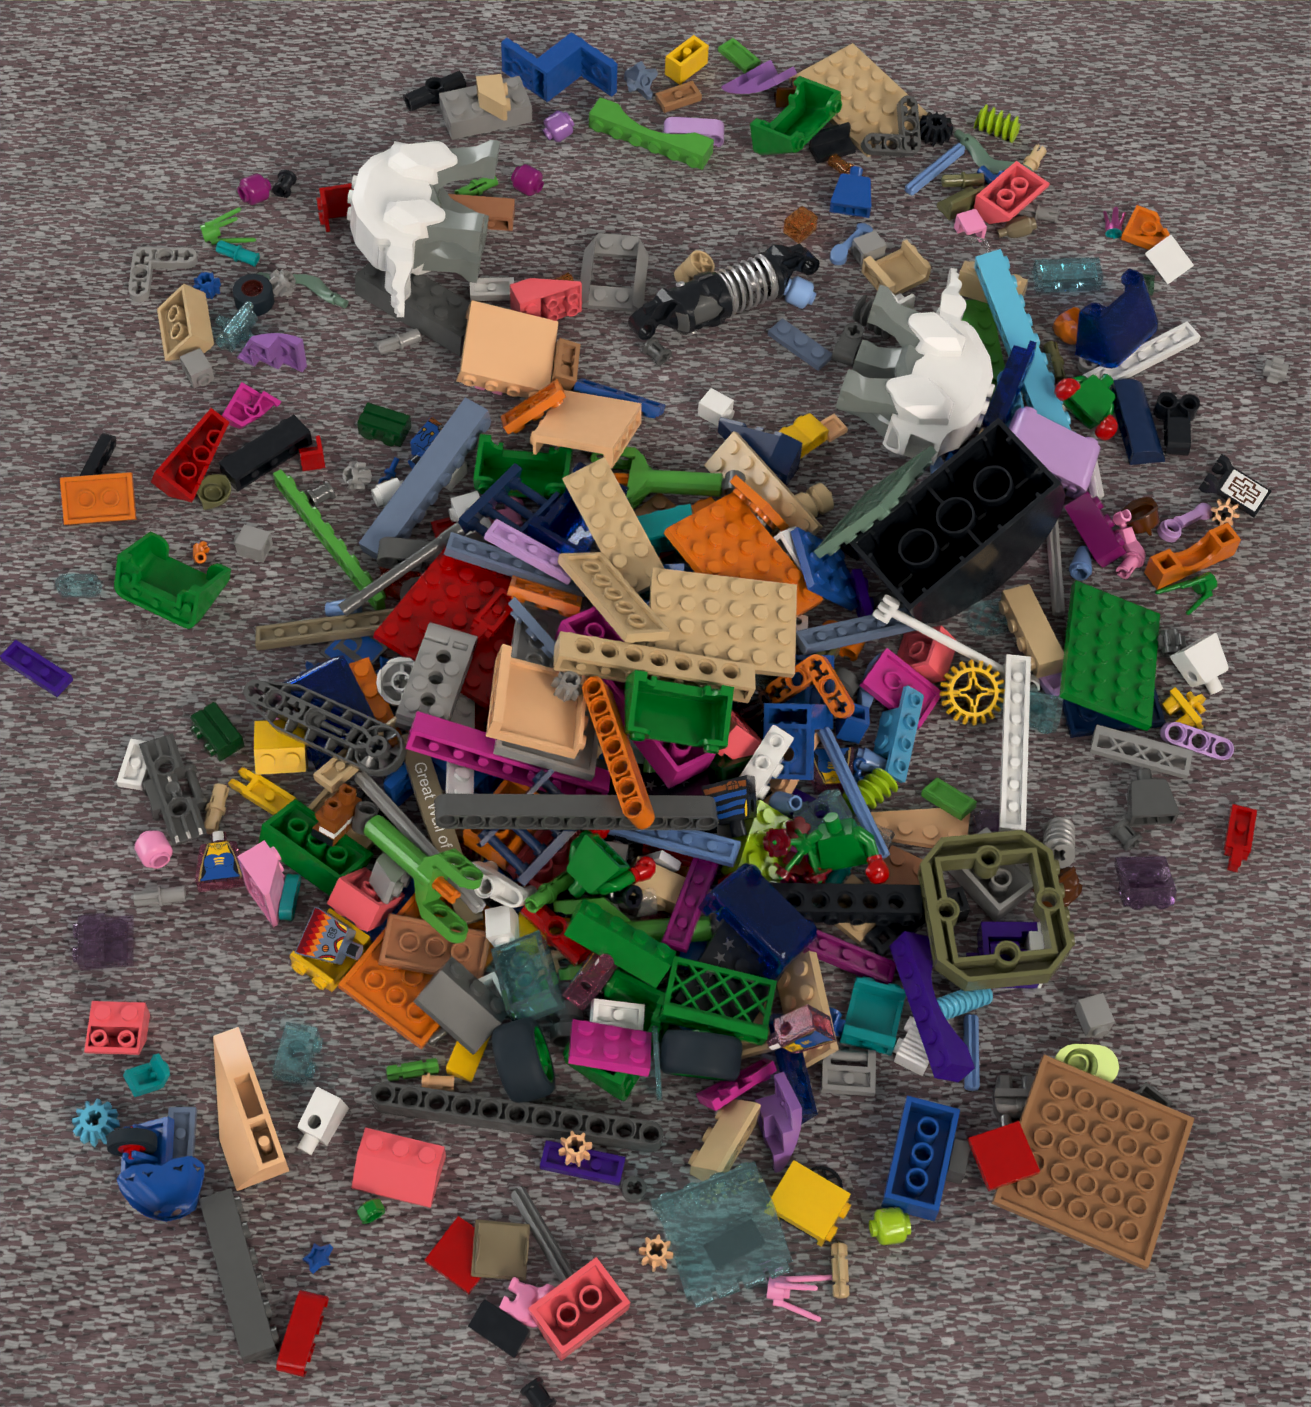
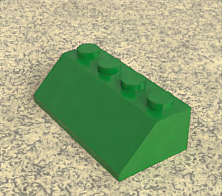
(311, 858)
(627, 946)

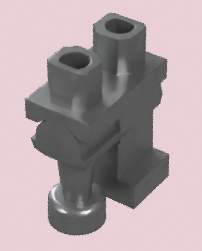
(1010, 1101)

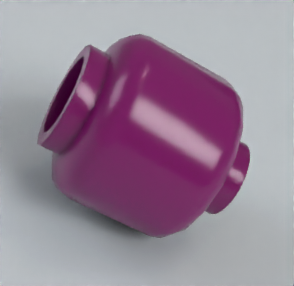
(527, 180)
(254, 189)

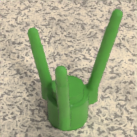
(211, 229)

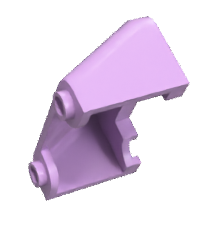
(1062, 451)

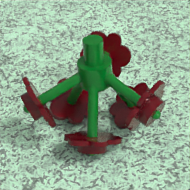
(795, 834)

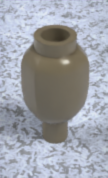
(1018, 227)

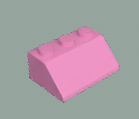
(264, 878)

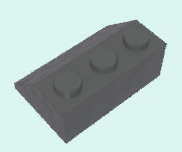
(461, 1005)

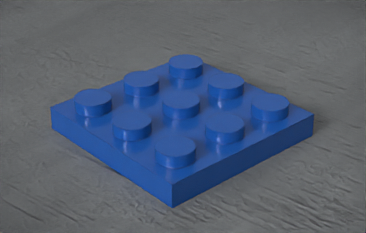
(824, 575)

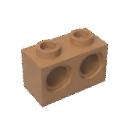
(566, 363)

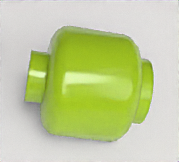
(890, 1226)

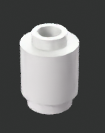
(384, 491)

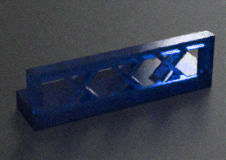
(1010, 384)
(796, 1072)

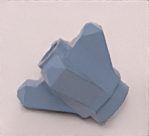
(640, 79)

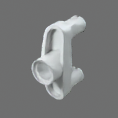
(503, 889)

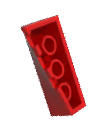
(188, 463)

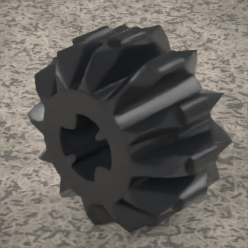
(935, 128)
(754, 710)

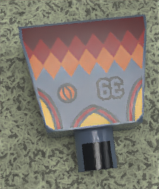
(328, 939)

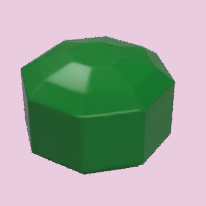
(370, 1211)

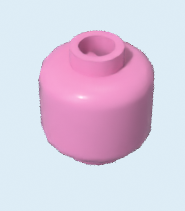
(153, 849)

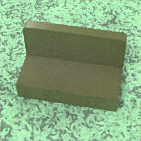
(959, 202)

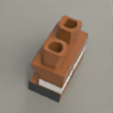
(336, 816)

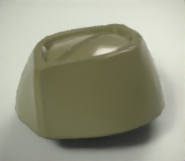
(214, 491)

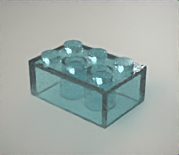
(528, 977)

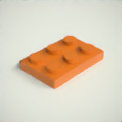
(533, 407)
(98, 498)
(758, 504)
(544, 596)

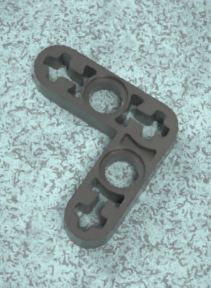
(901, 139)

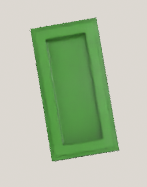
(739, 55)
(948, 798)

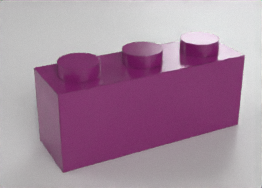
(1096, 529)

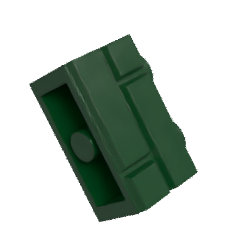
(384, 425)
(216, 731)

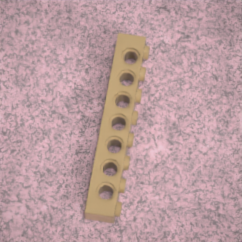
(619, 659)

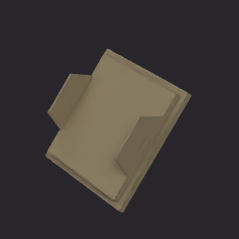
(500, 1250)

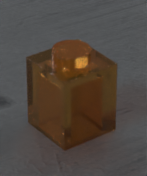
(800, 224)

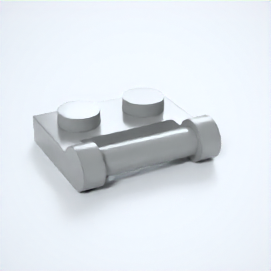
(849, 1079)

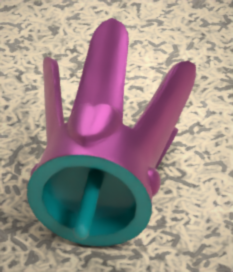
(1113, 229)

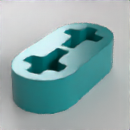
(289, 897)

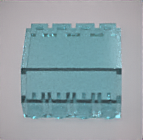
(724, 1233)

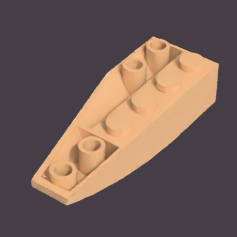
(243, 1116)

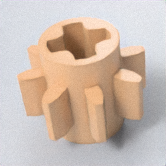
(1231, 510)
(567, 1150)
(654, 1260)

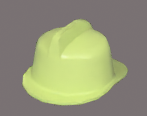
(1092, 1059)

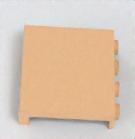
(507, 350)
(589, 425)
(529, 713)

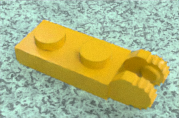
(261, 792)

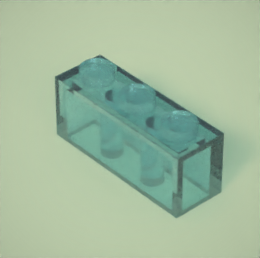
(1067, 275)

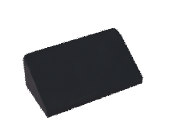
(499, 1328)

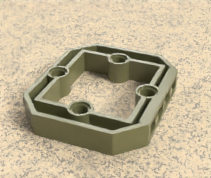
(991, 970)

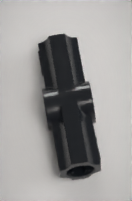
(430, 92)

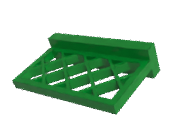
(718, 1023)

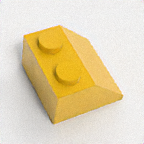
(276, 751)

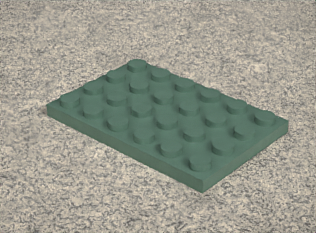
(876, 503)

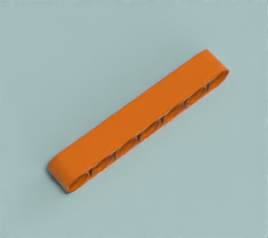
(618, 753)

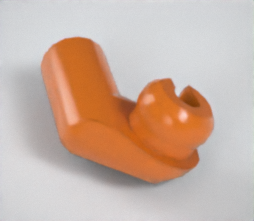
(200, 551)

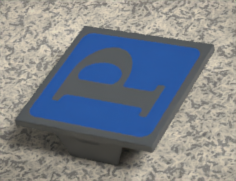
(355, 649)

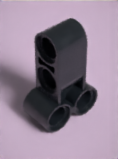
(1176, 420)

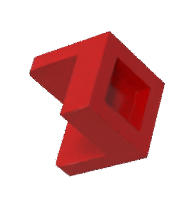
(312, 457)

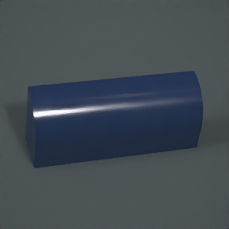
(1136, 422)

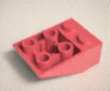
(546, 297)

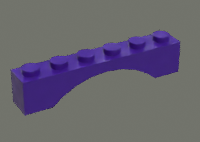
(944, 1048)

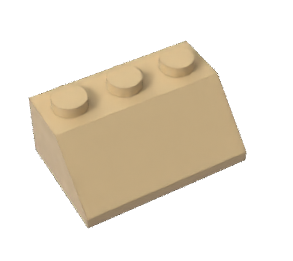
(972, 288)
(185, 323)
(725, 1140)

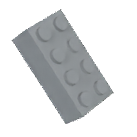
(466, 118)

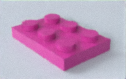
(888, 678)
(610, 1048)

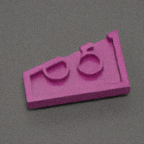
(726, 1091)

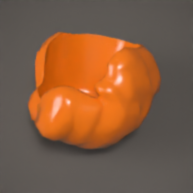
(1067, 325)

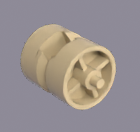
(695, 263)
(817, 499)

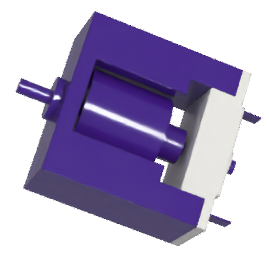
(993, 933)

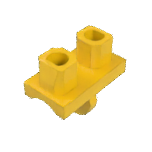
(1178, 702)

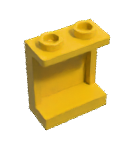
(324, 973)
(810, 1202)

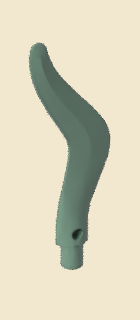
(979, 154)
(318, 287)

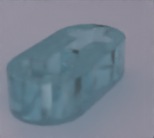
(78, 585)

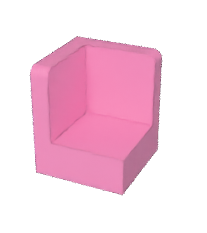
(970, 223)

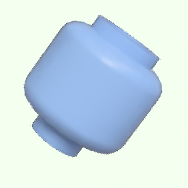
(799, 292)

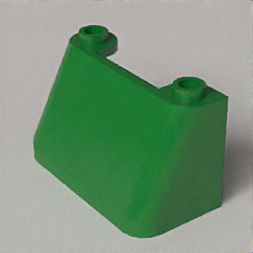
(799, 122)
(539, 471)
(165, 585)
(677, 712)
(626, 989)

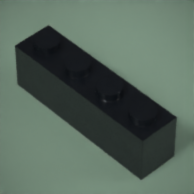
(265, 452)

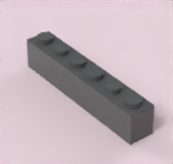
(238, 1276)

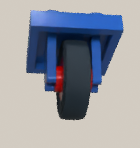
(143, 1143)

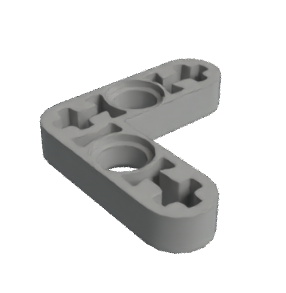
(152, 261)

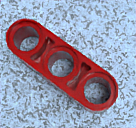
(301, 1332)

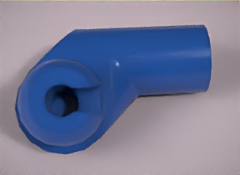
(988, 175)

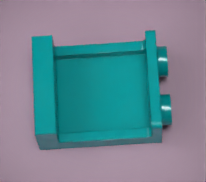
(873, 1015)

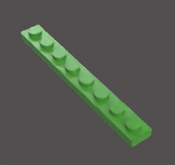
(326, 536)

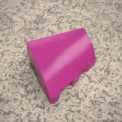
(242, 412)

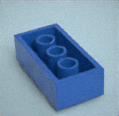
(921, 1158)

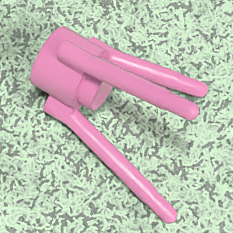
(781, 1286)

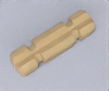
(840, 1270)

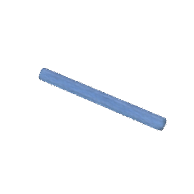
(851, 788)

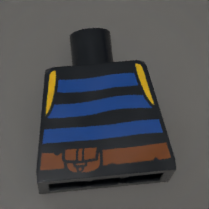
(734, 802)

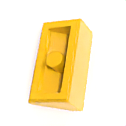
(463, 1063)

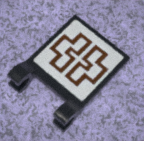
(1237, 486)

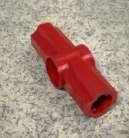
(545, 920)

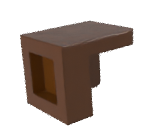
(782, 93)

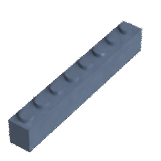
(428, 476)

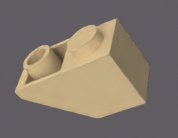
(491, 95)

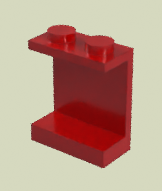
(333, 203)

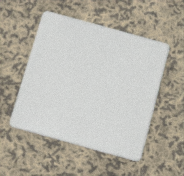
(1169, 259)

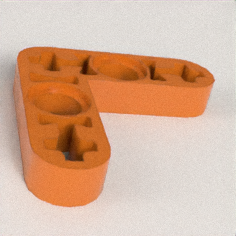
(809, 677)

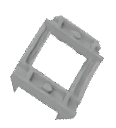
(614, 297)

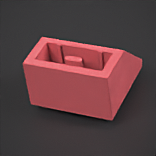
(117, 1027)

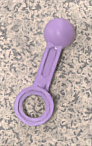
(1201, 511)

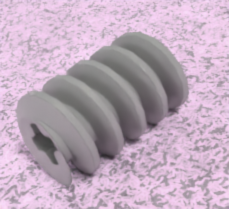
(1060, 837)

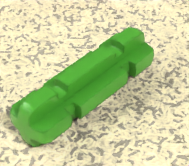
(412, 1069)

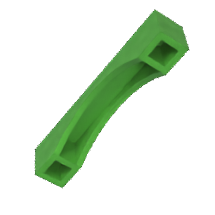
(687, 148)

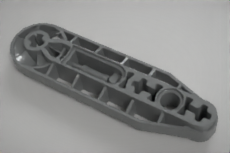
(361, 742)

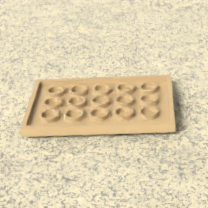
(866, 94)
(727, 618)

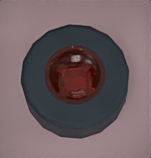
(256, 290)

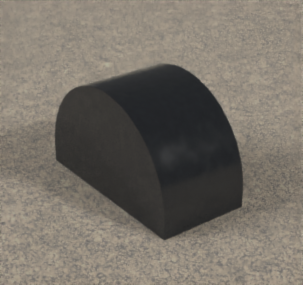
(964, 526)

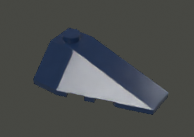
(776, 450)

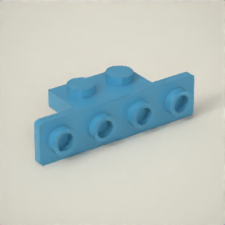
(898, 733)

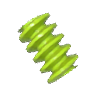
(997, 123)
(874, 787)

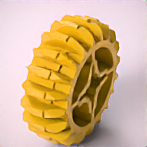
(972, 704)

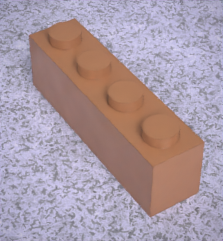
(500, 210)

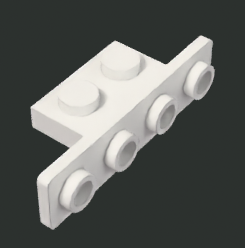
(768, 759)

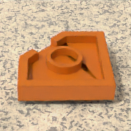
(1144, 228)

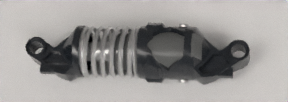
(720, 293)

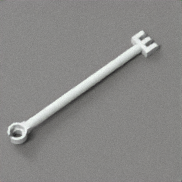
(889, 609)

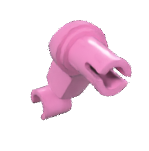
(1135, 553)

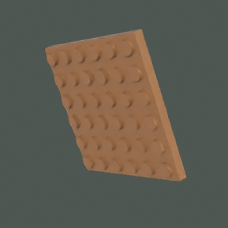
(1101, 1162)

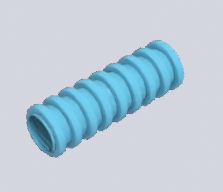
(963, 1002)

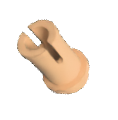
(438, 1082)

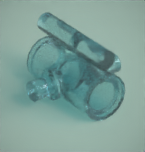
(237, 328)

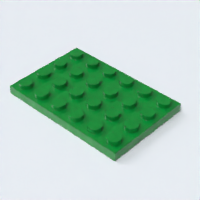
(1110, 656)

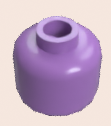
(558, 126)

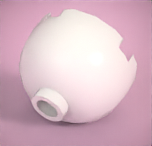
(393, 679)

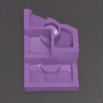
(758, 79)
(275, 350)
(780, 1121)

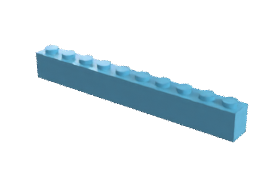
(1016, 329)

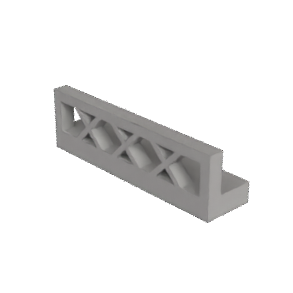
(1141, 747)

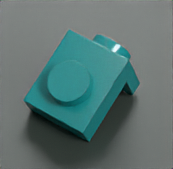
(148, 1076)

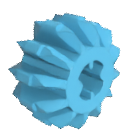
(84, 1123)

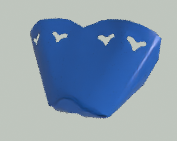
(164, 1189)

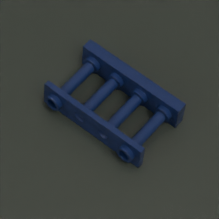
(497, 494)
(541, 851)

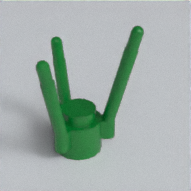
(1201, 585)

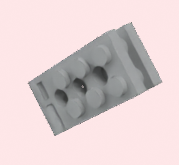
(436, 674)

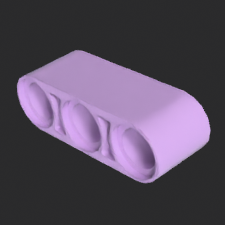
(707, 127)
(1208, 743)

